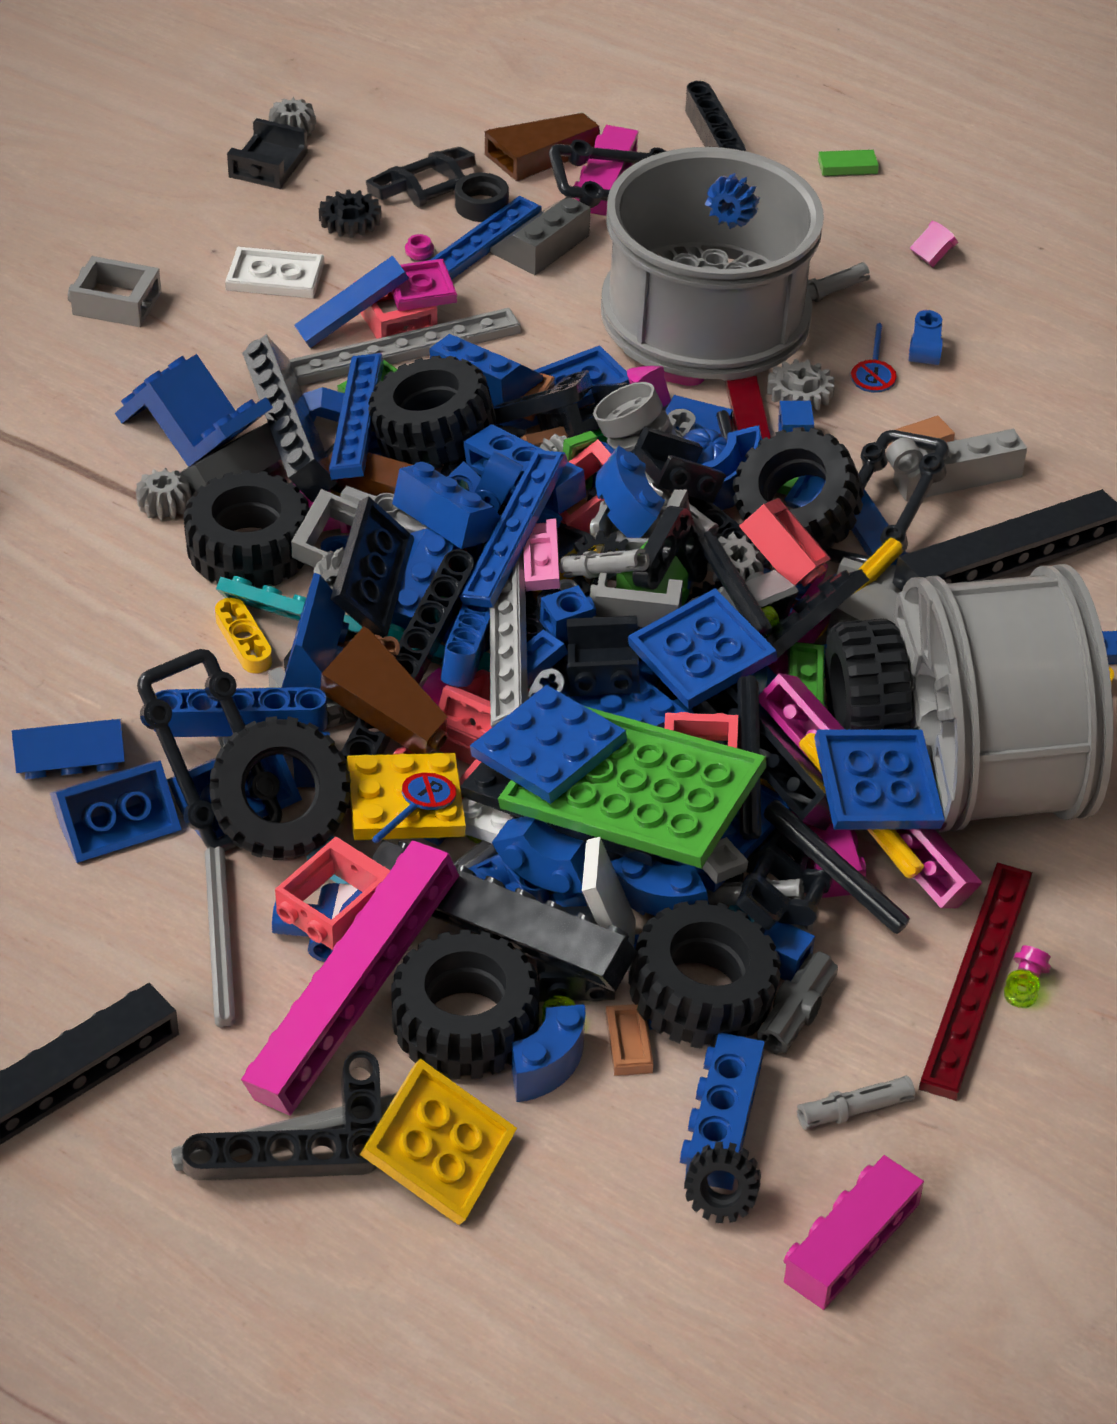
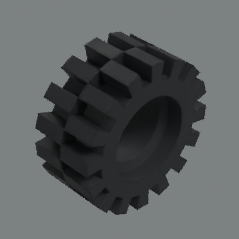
(714, 1202)

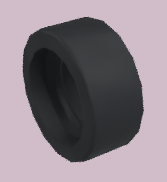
(480, 184)

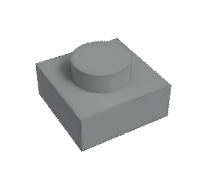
(725, 862)

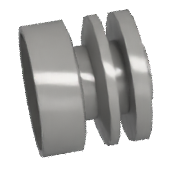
(626, 413)

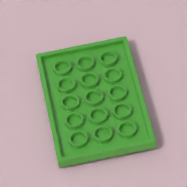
(652, 793)

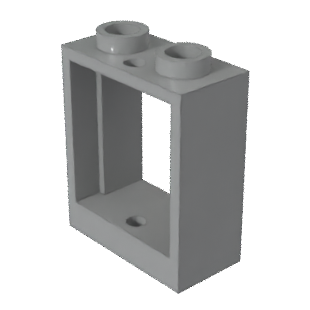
(113, 307)
(324, 507)

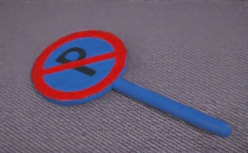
(874, 374)
(423, 791)

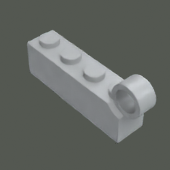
(968, 463)

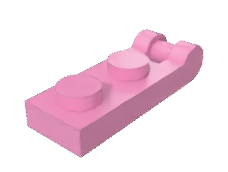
(542, 557)

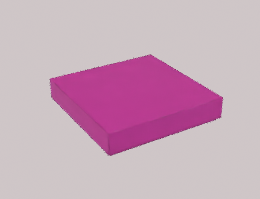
(426, 287)

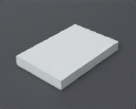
(275, 272)
(605, 892)

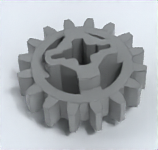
(801, 383)

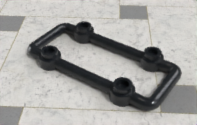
(578, 154)
(874, 459)
(157, 714)

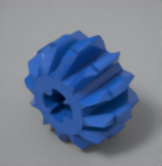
(732, 201)

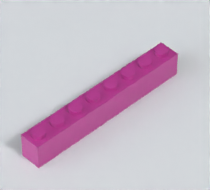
(801, 713)
(350, 978)

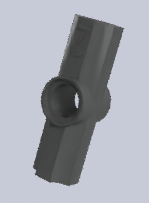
(797, 1002)

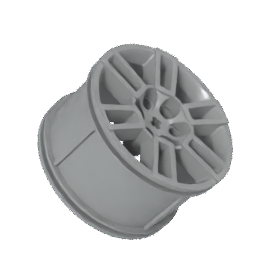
(670, 277)
(1010, 693)

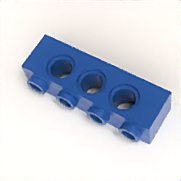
(480, 447)
(725, 1100)

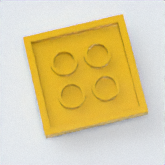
(378, 796)
(439, 1141)

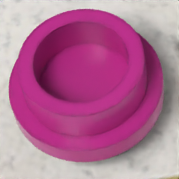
(419, 247)
(1033, 960)

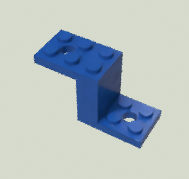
(191, 408)

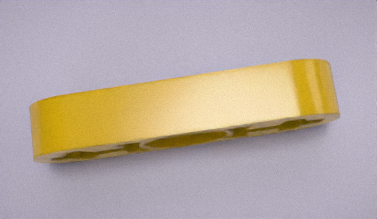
(242, 646)

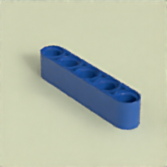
(466, 645)
(200, 716)

